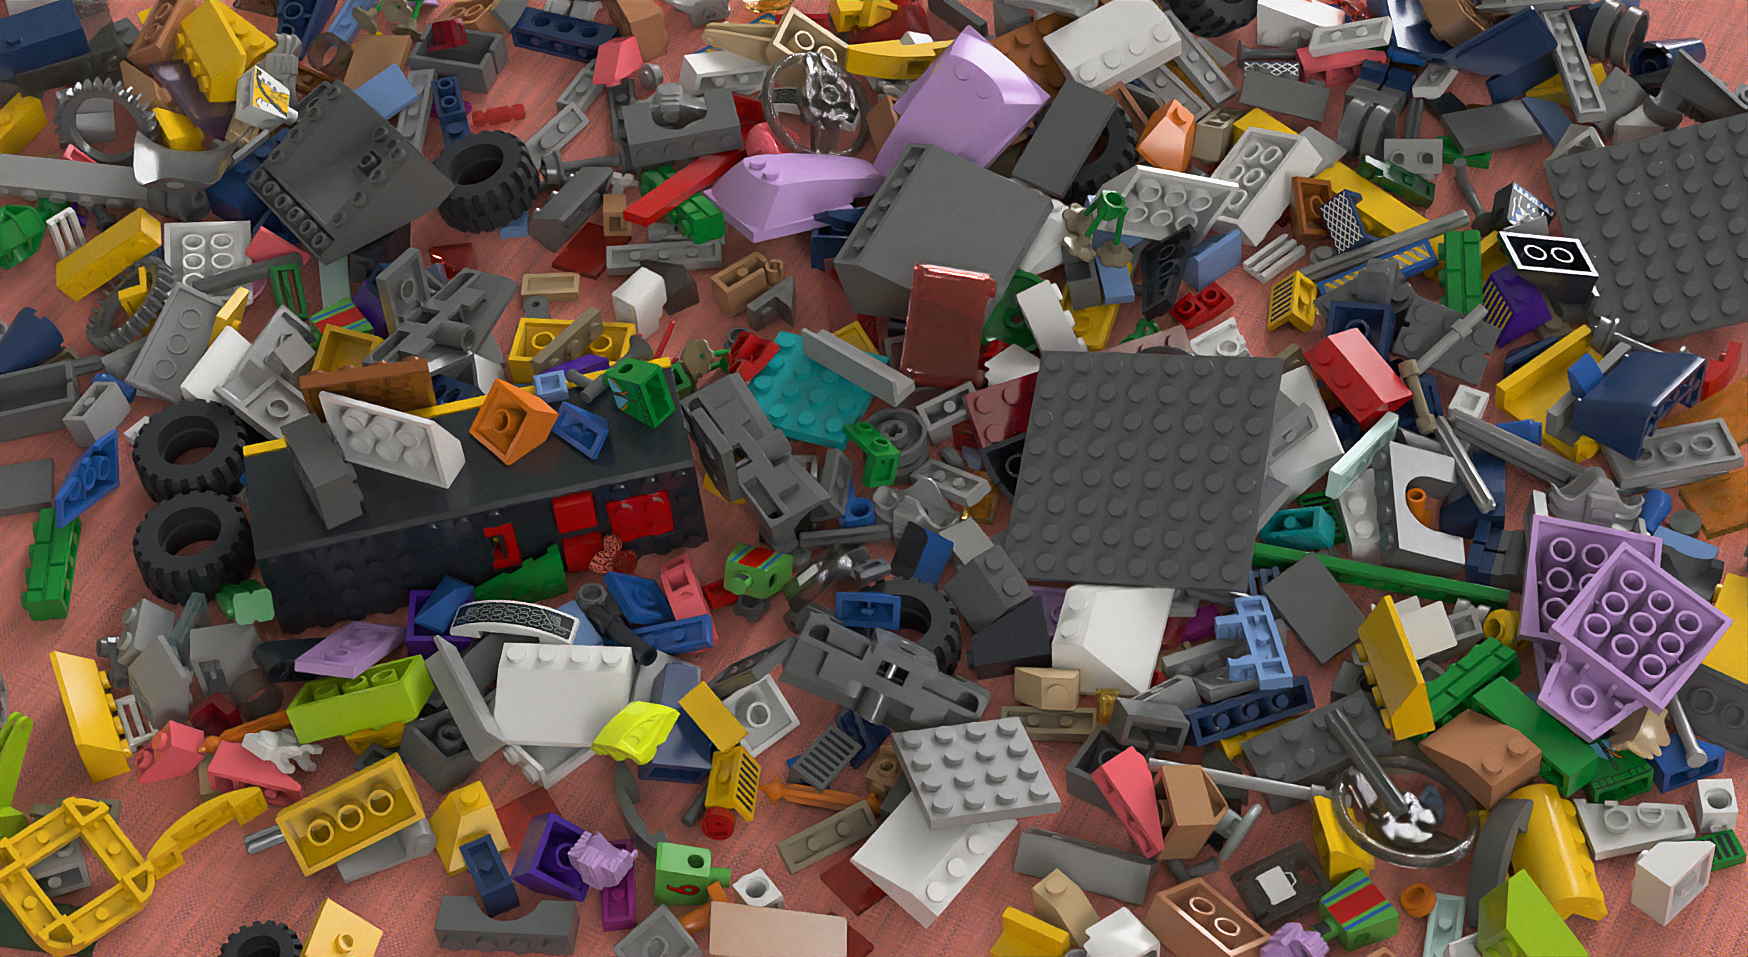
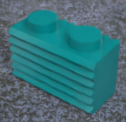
(1300, 529)

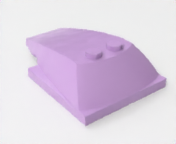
(965, 104)
(781, 192)
(1557, 567)
(1626, 644)

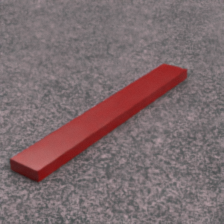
(684, 184)

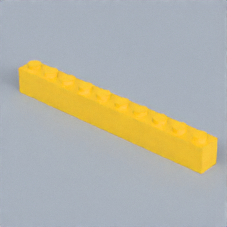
(1378, 210)

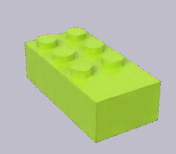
(370, 700)

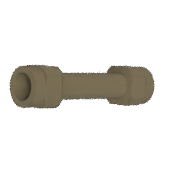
(1425, 422)

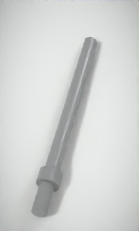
(1460, 330)
(1257, 784)

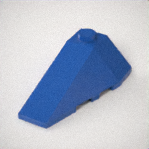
(88, 479)

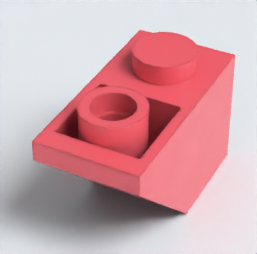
(617, 61)
(170, 753)

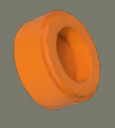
(1418, 900)

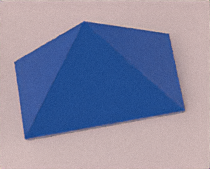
(581, 429)
(443, 604)
(868, 610)

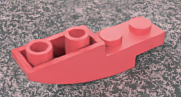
(685, 592)

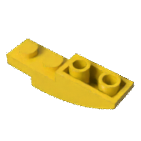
(892, 59)

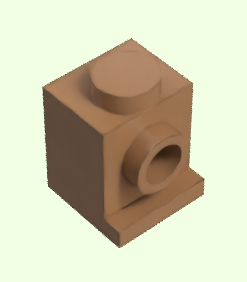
(613, 215)
(883, 772)

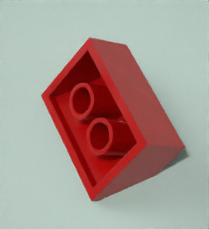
(1357, 377)

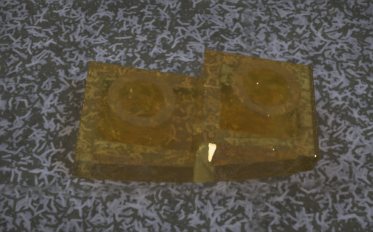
(987, 508)
(1104, 703)

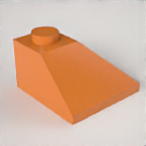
(1168, 137)
(512, 421)

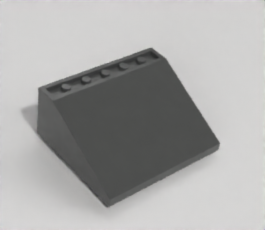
(346, 177)
(937, 214)

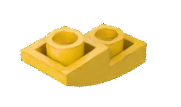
(713, 717)

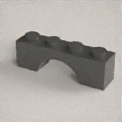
(547, 929)

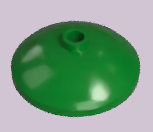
(1000, 324)

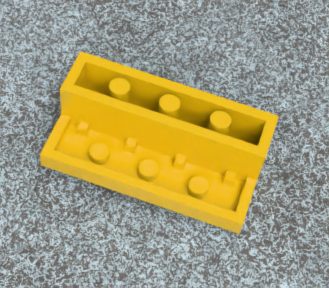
(1557, 854)

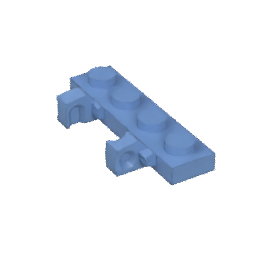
(1266, 655)

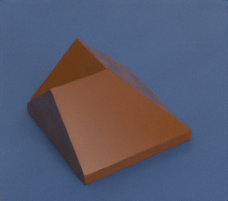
(1305, 216)

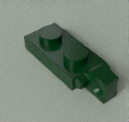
(1398, 180)

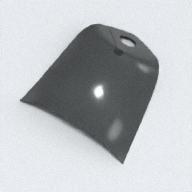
(178, 170)

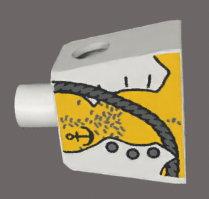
(263, 101)

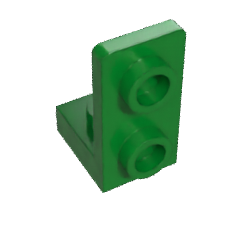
(882, 455)

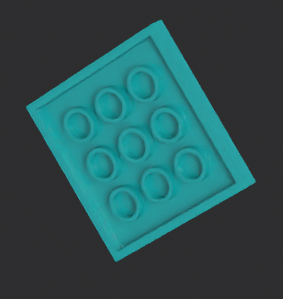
(808, 397)

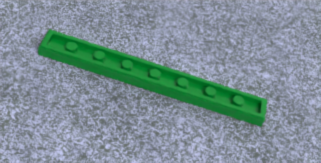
(1386, 578)

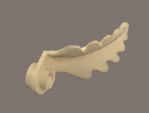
(1642, 733)

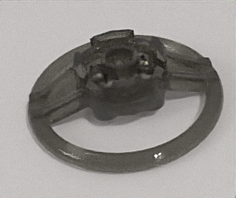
(822, 104)
(1413, 836)

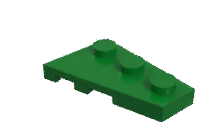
(529, 584)

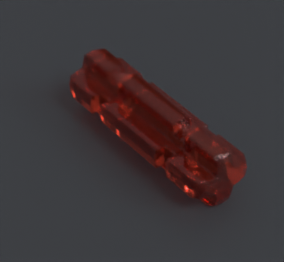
(498, 115)

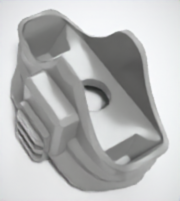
(283, 63)
(674, 106)
(1595, 501)
(912, 504)

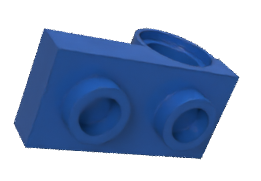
(858, 511)

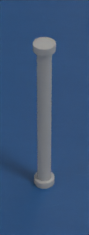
(1695, 756)

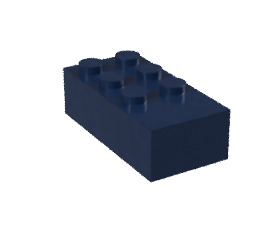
(232, 197)

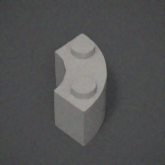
(292, 359)

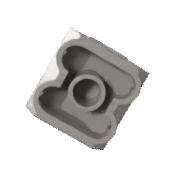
(93, 119)

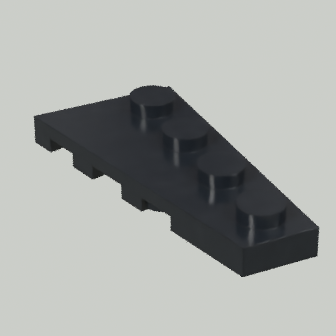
(1163, 271)

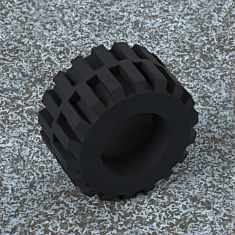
(263, 941)

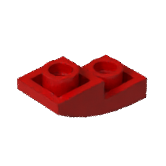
(1203, 307)
(1721, 371)

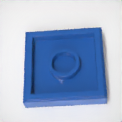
(639, 599)

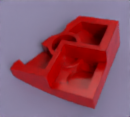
(750, 355)

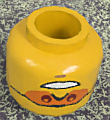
(1503, 626)

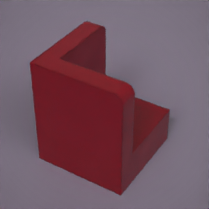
(448, 34)
(215, 716)

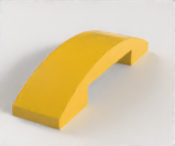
(201, 822)

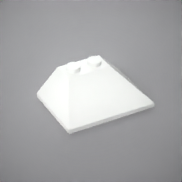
(1111, 636)

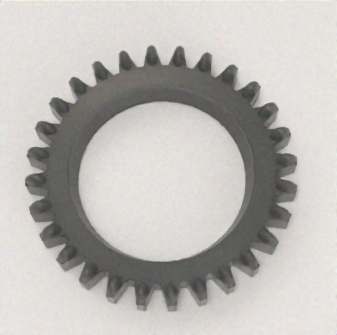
(74, 97)
(99, 330)

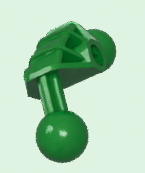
(24, 229)

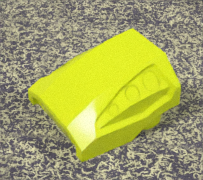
(636, 732)

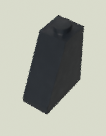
(382, 250)
(1012, 642)

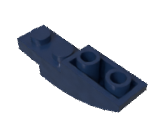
(450, 109)

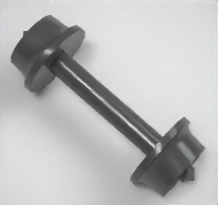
(553, 168)
(1606, 334)

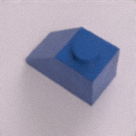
(1672, 769)

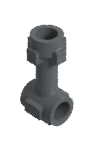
(104, 220)
(108, 649)

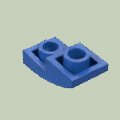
(1584, 376)

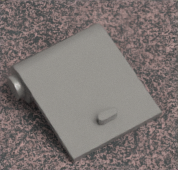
(402, 846)

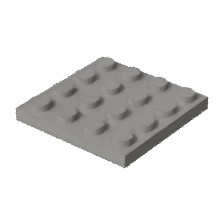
(975, 773)

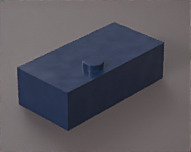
(40, 38)

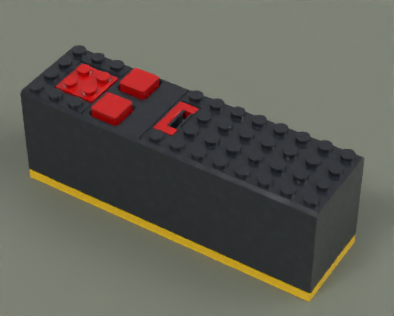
(483, 523)

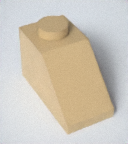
(1048, 687)
(1064, 906)

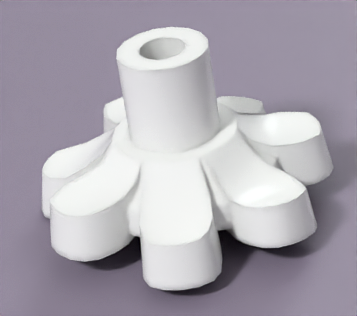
(622, 182)

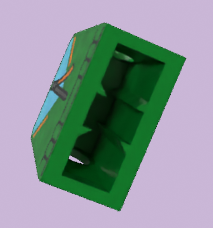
(640, 390)
(1619, 774)

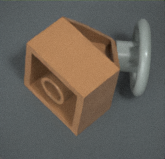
(1192, 810)

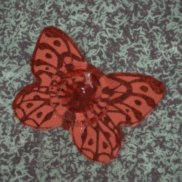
(614, 558)

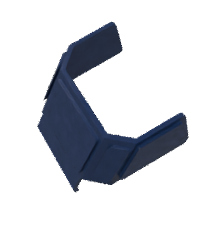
(1490, 53)

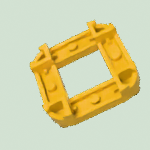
(112, 848)

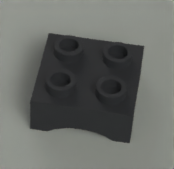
(1693, 572)

